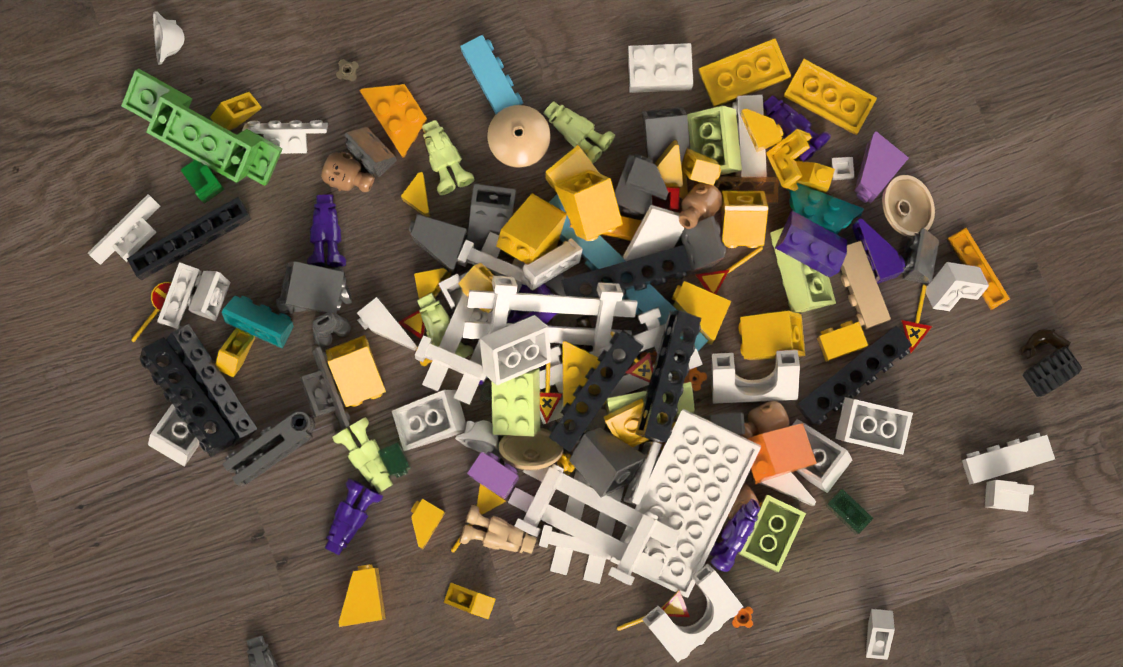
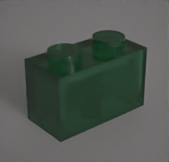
(849, 511)

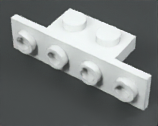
(289, 135)
(128, 234)

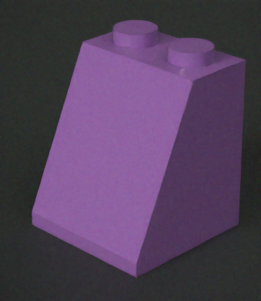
(878, 167)

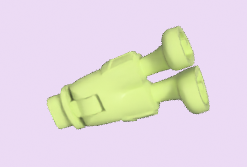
(576, 129)
(444, 155)
(436, 323)
(367, 456)

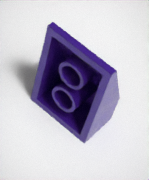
(880, 254)

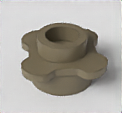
(352, 66)

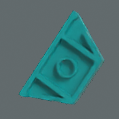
(823, 209)

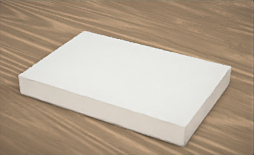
(656, 233)
(639, 482)

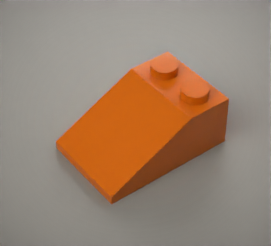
(781, 453)

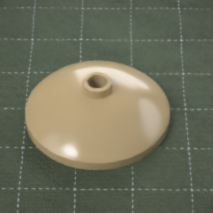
(523, 149)
(908, 205)
(530, 451)

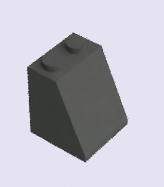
(662, 128)
(631, 200)
(439, 240)
(312, 288)
(606, 461)

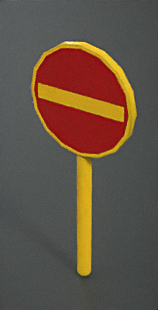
(158, 298)

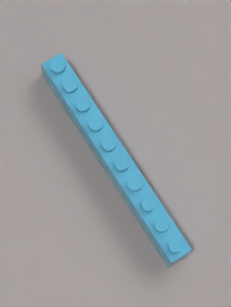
(600, 255)

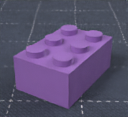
(493, 475)

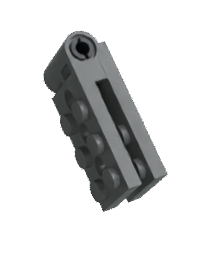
(253, 449)

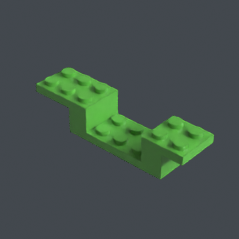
(197, 136)

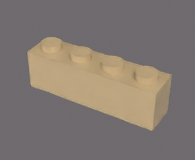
(863, 288)

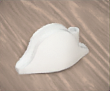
(167, 37)
(480, 437)

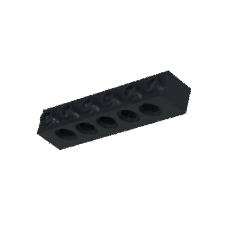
(189, 238)
(676, 256)
(893, 339)
(161, 352)
(211, 381)
(659, 382)
(568, 438)

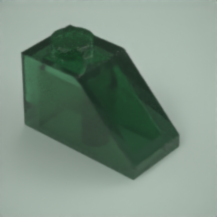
(395, 460)

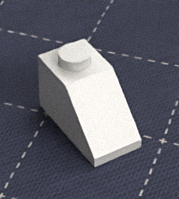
(879, 634)

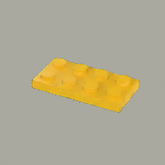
(744, 73)
(830, 97)

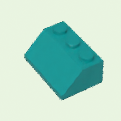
(258, 320)

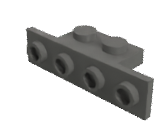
(322, 391)

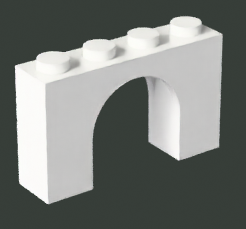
(779, 385)
(720, 607)

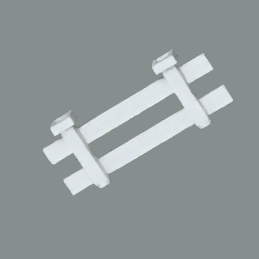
(505, 298)
(444, 355)
(628, 383)
(567, 543)
(629, 555)

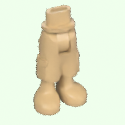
(499, 534)

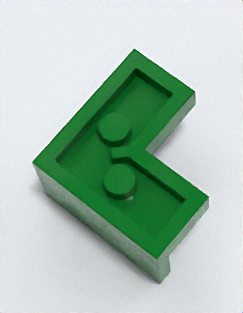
(202, 180)

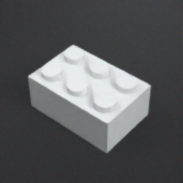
(660, 68)
(515, 350)
(873, 425)

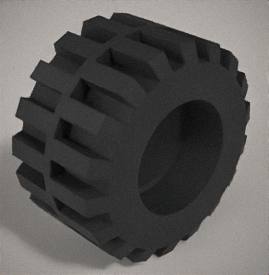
(1052, 371)

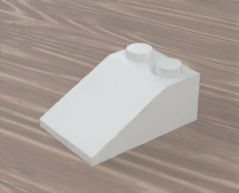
(209, 294)
(429, 419)
(173, 437)
(830, 460)

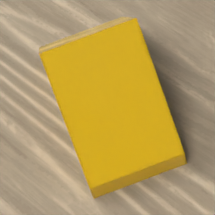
(416, 195)
(428, 281)

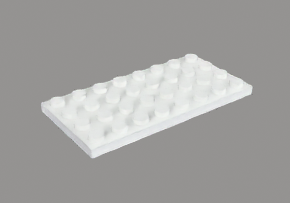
(692, 494)

